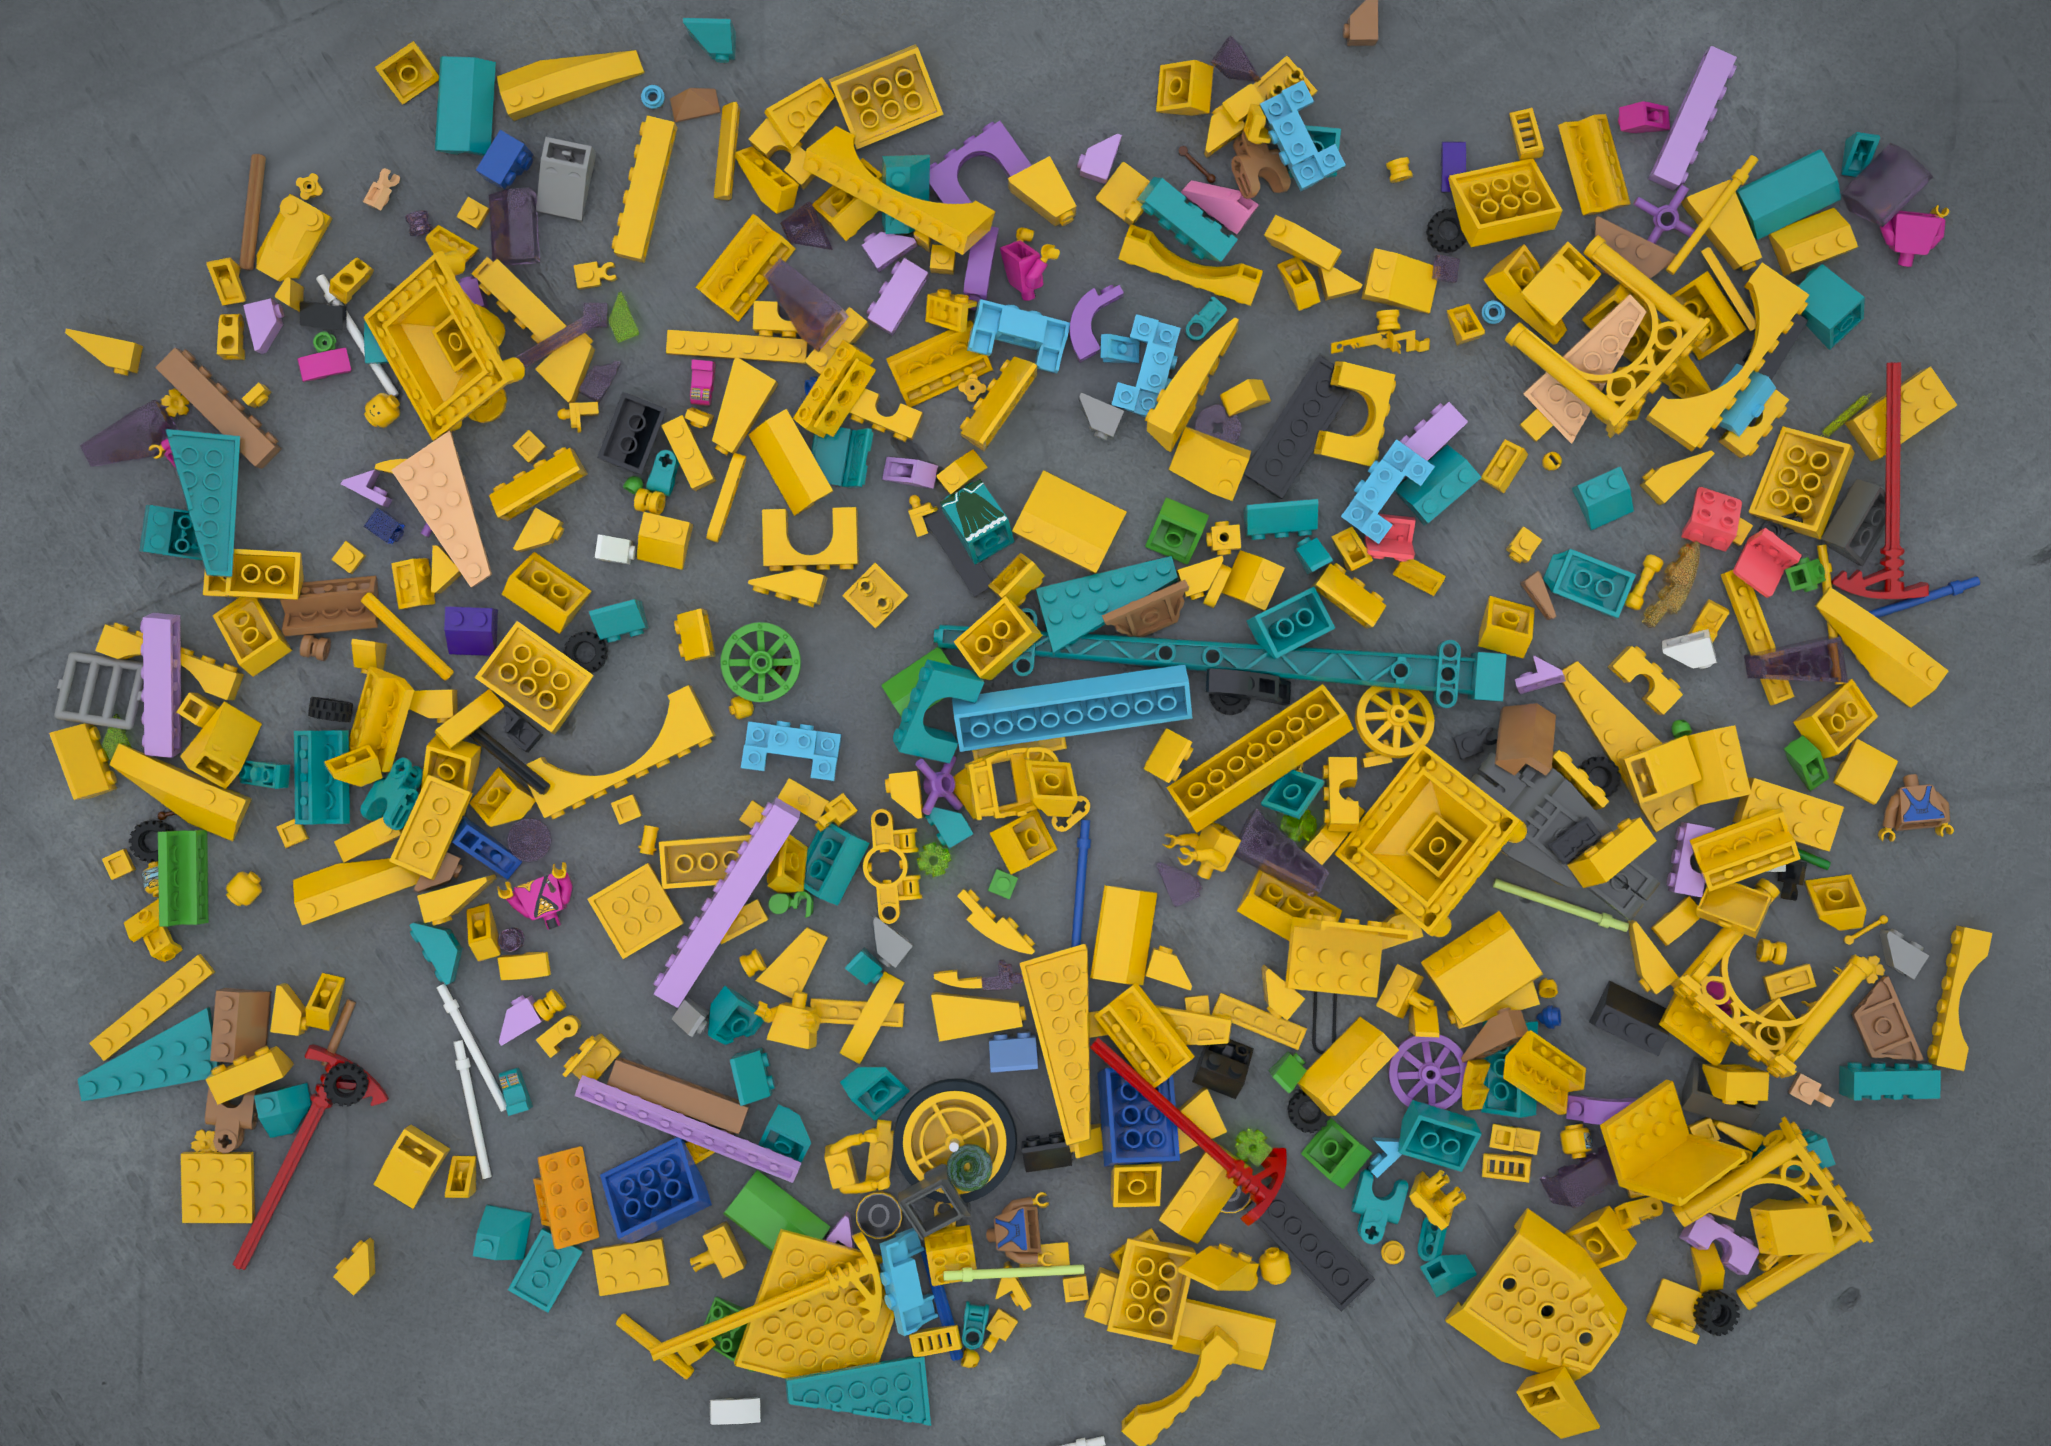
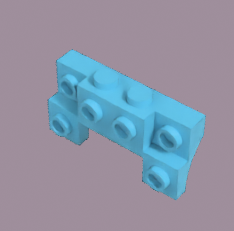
(1293, 139)
(1019, 328)
(1154, 371)
(1379, 487)
(790, 741)
(902, 1283)

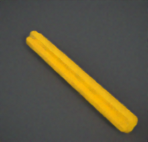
(407, 636)

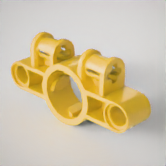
(890, 892)

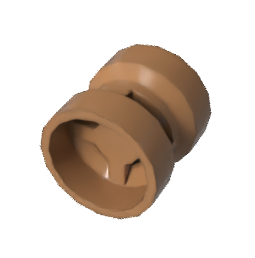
(315, 647)

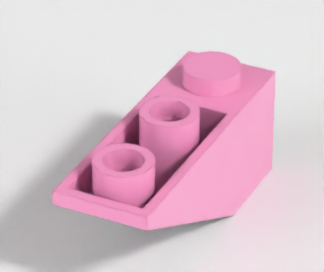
(1221, 203)

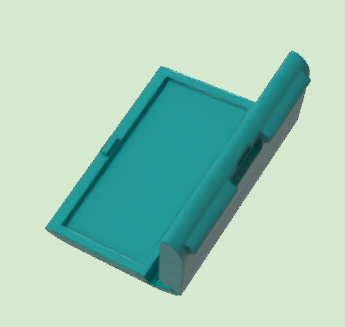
(844, 456)

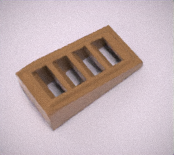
(1538, 593)

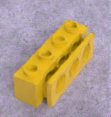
(835, 390)

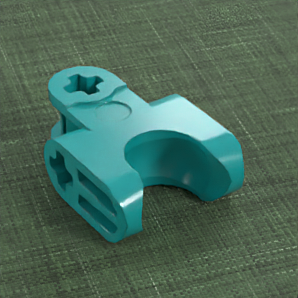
(394, 795)
(1377, 1210)

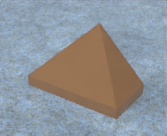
(694, 104)

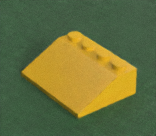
(886, 96)
(1504, 202)
(999, 402)
(1803, 479)
(1069, 522)
(535, 677)
(1481, 968)
(1151, 1291)

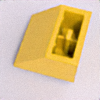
(1168, 755)

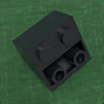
(1223, 1067)
(1046, 1152)

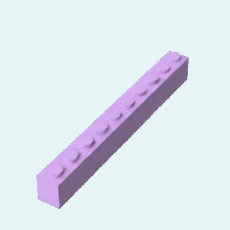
(726, 902)

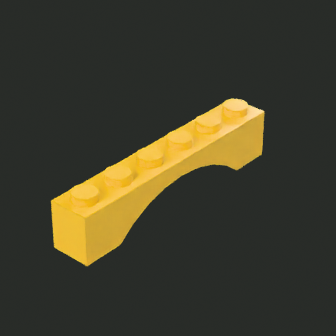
(1146, 251)
(214, 678)
(1967, 951)
(1149, 1419)

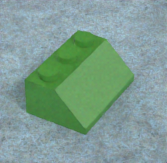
(901, 685)

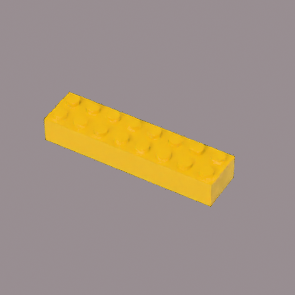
(1260, 758)

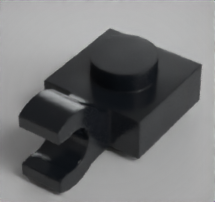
(1792, 877)

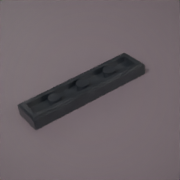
(972, 575)

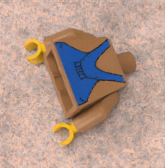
(1916, 808)
(1018, 1231)

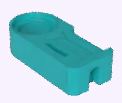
(1207, 318)

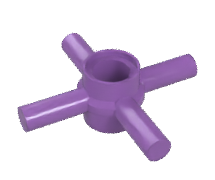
(1657, 213)
(938, 785)

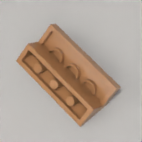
(330, 607)
(1525, 738)

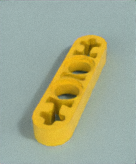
(726, 497)

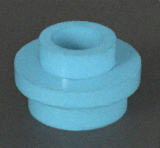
(649, 90)
(1499, 309)

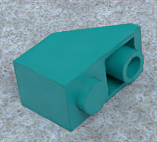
(951, 826)
(1447, 1272)

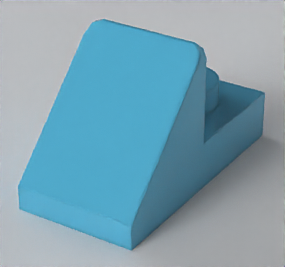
(1119, 349)
(1381, 1162)

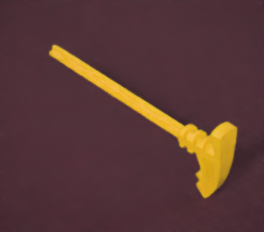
(870, 1300)

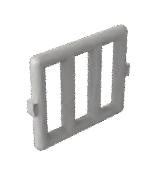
(106, 718)

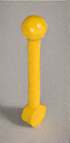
(1850, 939)

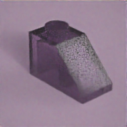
(1179, 884)

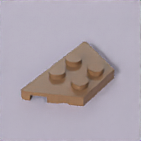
(1636, 250)
(1149, 613)
(1884, 1024)

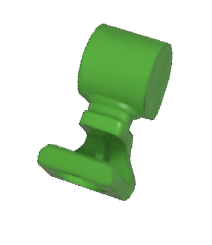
(782, 902)

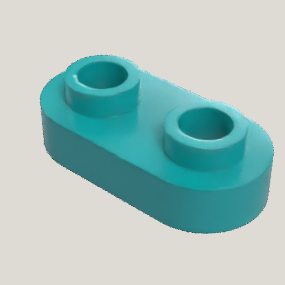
(1430, 1237)

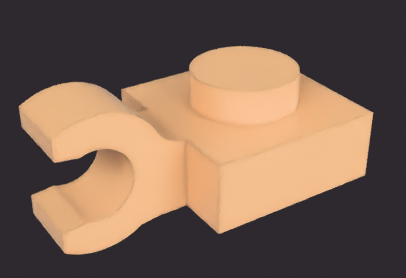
(379, 192)
(1808, 1090)

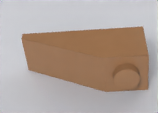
(1497, 1034)

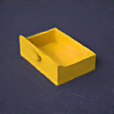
(1735, 908)

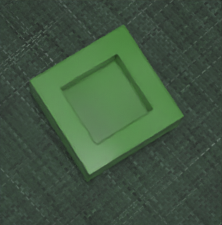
(1003, 883)

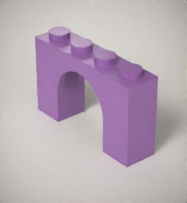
(992, 143)

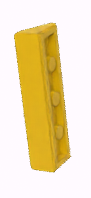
(726, 151)

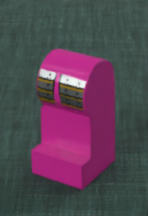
(702, 382)

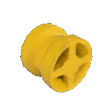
(1399, 170)
(1388, 320)
(752, 963)

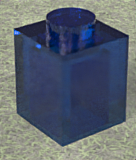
(385, 526)

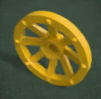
(1393, 722)

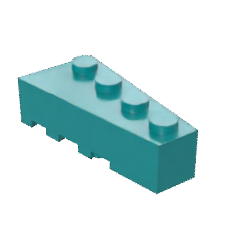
(1185, 221)
(1891, 1082)

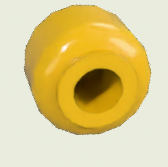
(741, 707)

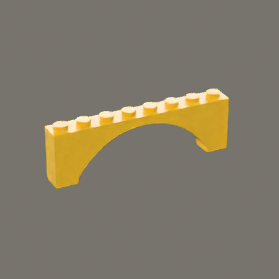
(952, 225)
(1774, 306)
(683, 729)

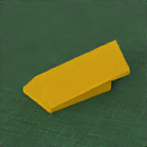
(259, 576)

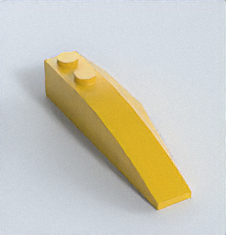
(563, 79)
(1685, 380)
(1180, 397)
(1883, 651)
(183, 792)
(348, 886)

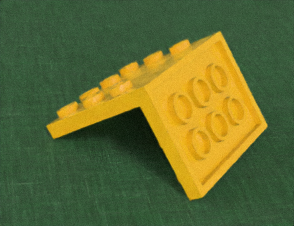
(1338, 954)
(1657, 1153)

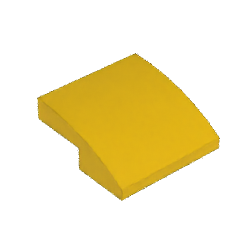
(1865, 771)

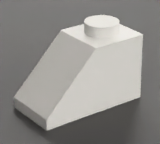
(615, 549)
(1691, 649)

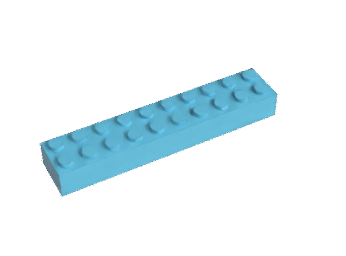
(1073, 708)

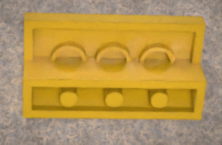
(1594, 164)
(741, 269)
(936, 366)
(790, 462)
(381, 715)
(1744, 849)
(1123, 935)
(1144, 1035)
(1543, 1072)
(1249, 1330)

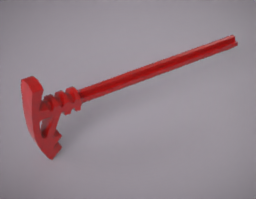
(1892, 550)
(319, 1104)
(1274, 1165)

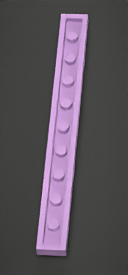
(687, 1129)

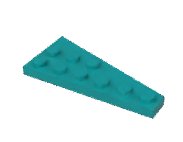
(209, 481)

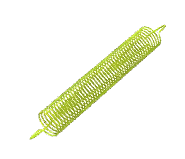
(1846, 417)

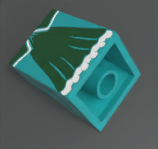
(978, 521)

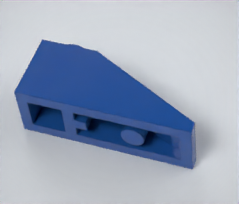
(485, 848)

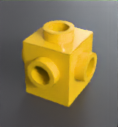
(1232, 535)

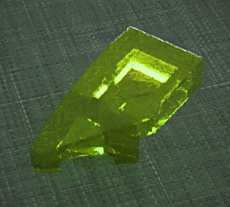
(622, 320)
(113, 738)

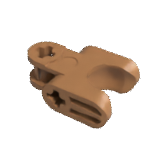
(1255, 162)
(231, 1120)

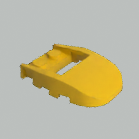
(983, 786)

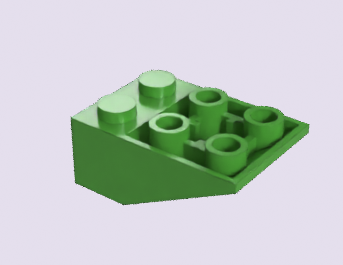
(730, 1341)

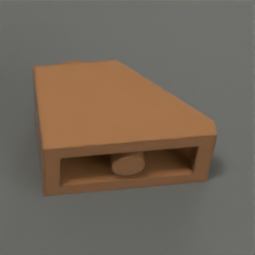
(1362, 25)
(449, 868)

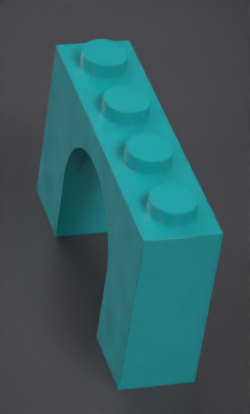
(935, 682)

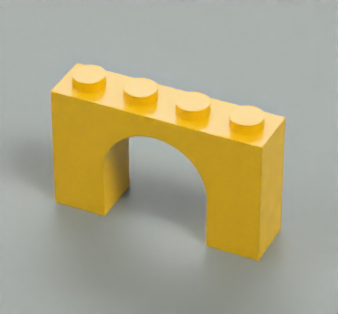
(1376, 389)
(841, 551)

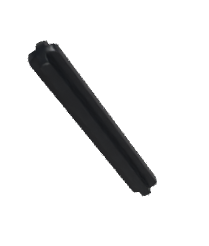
(510, 761)

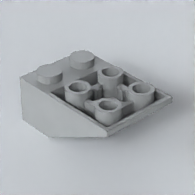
(564, 178)

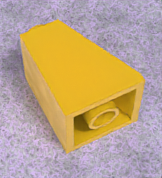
(1044, 192)

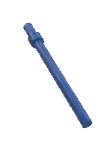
(1953, 588)
(1083, 844)

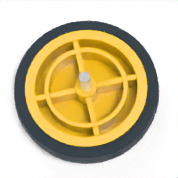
(948, 1117)

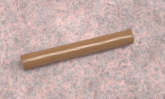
(340, 1028)

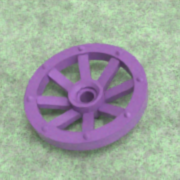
(1424, 1067)

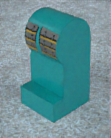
(515, 1091)

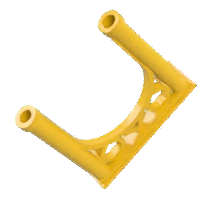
(1579, 383)
(1693, 987)
(1781, 1151)

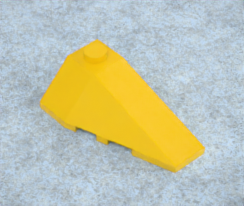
(1507, 282)

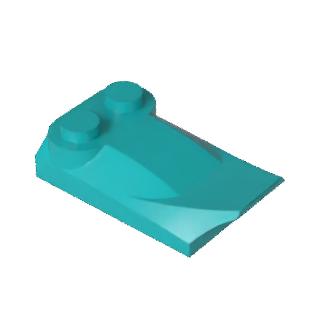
(1589, 582)

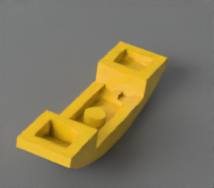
(872, 1017)

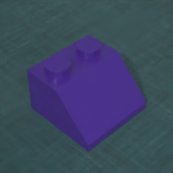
(471, 630)

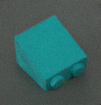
(1832, 306)

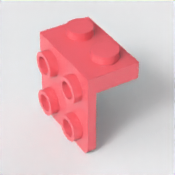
(1713, 519)
(1396, 542)
(1764, 561)

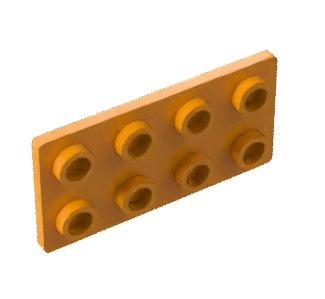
(566, 1197)

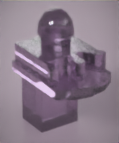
(1004, 980)

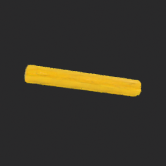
(648, 1340)

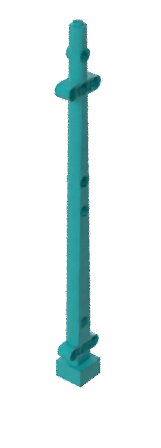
(1477, 676)

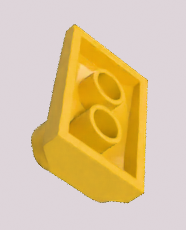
(292, 239)

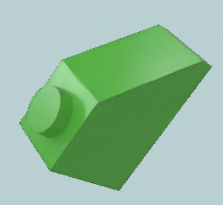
(1806, 762)
(1288, 1070)

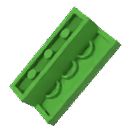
(183, 877)
(766, 1208)

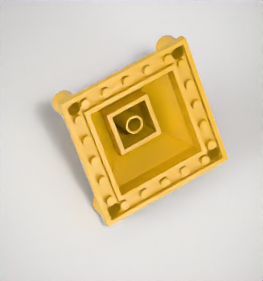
(442, 344)
(1429, 840)

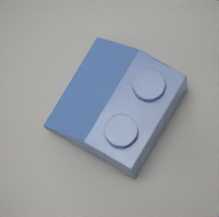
(1013, 1052)

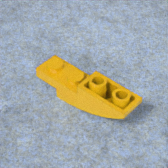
(1002, 931)

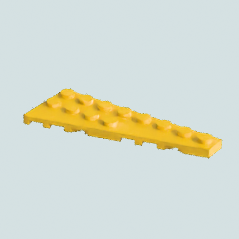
(1621, 736)
(1061, 1015)

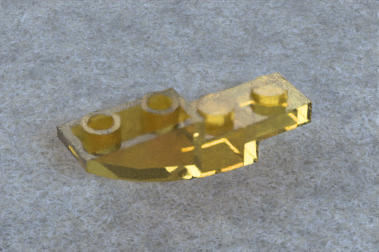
(1680, 577)

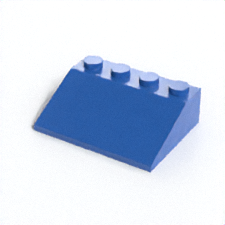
(1132, 1125)
(654, 1191)

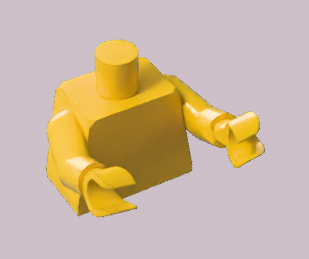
(1212, 848)
(792, 1022)
(842, 1166)

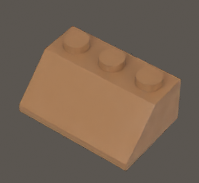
(239, 1023)

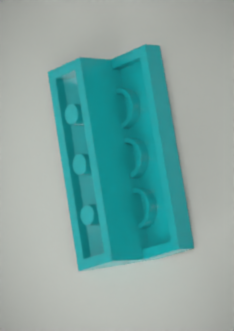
(465, 105)
(1789, 194)
(317, 794)

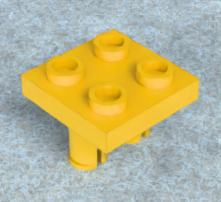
(1281, 77)
(875, 595)
(1432, 1201)

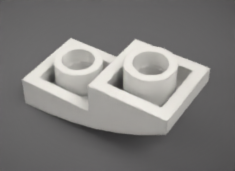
(735, 1411)

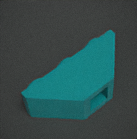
(265, 774)
(439, 948)

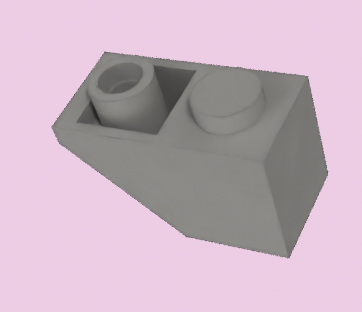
(1900, 955)
(691, 1017)

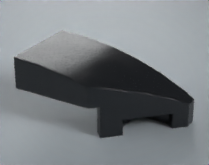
(520, 730)

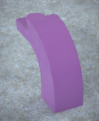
(980, 266)
(1081, 334)
(1595, 1110)

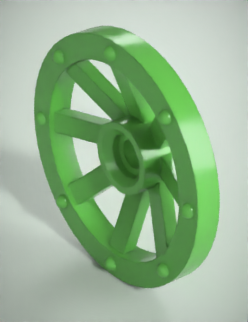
(736, 638)

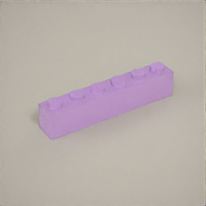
(1692, 118)
(161, 684)

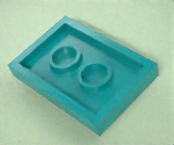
(544, 1271)

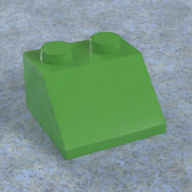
(1177, 530)
(1336, 1153)

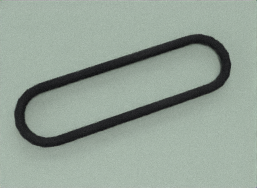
(1314, 1021)

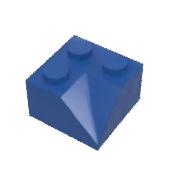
(504, 160)

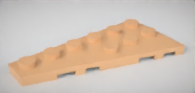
(1593, 354)
(442, 497)

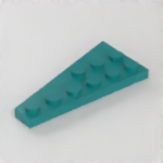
(1077, 605)
(165, 1060)
(877, 1390)

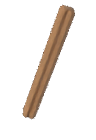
(252, 212)

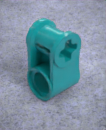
(663, 477)
(974, 1320)

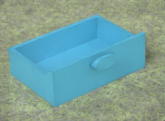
(1749, 402)

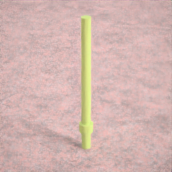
(1603, 919)
(968, 1274)

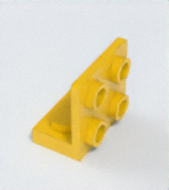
(1122, 192)
(594, 1059)
(949, 1251)
(1674, 1310)

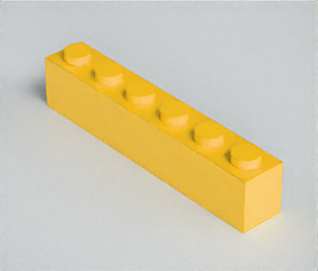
(645, 189)

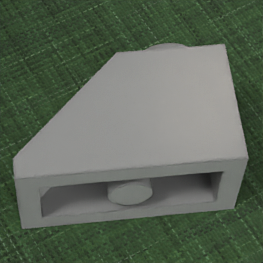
(1101, 416)
(890, 943)

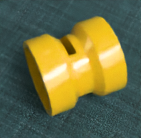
(649, 501)
(1770, 951)
(549, 1005)

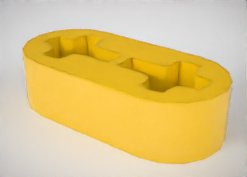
(1217, 586)
(1074, 817)

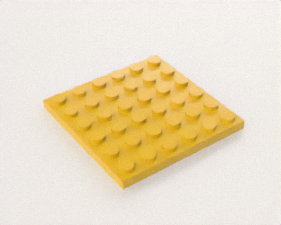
(819, 1331)

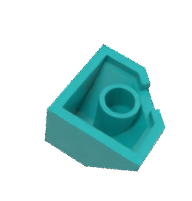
(732, 1017)
(283, 1108)

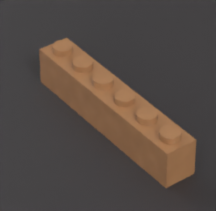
(218, 407)
(679, 1095)

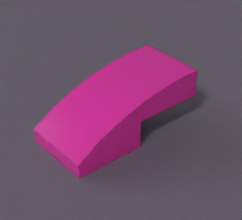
(324, 364)

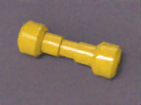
(1652, 565)

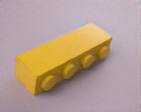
(518, 299)

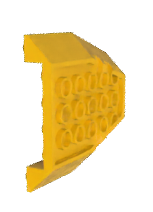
(1546, 1272)

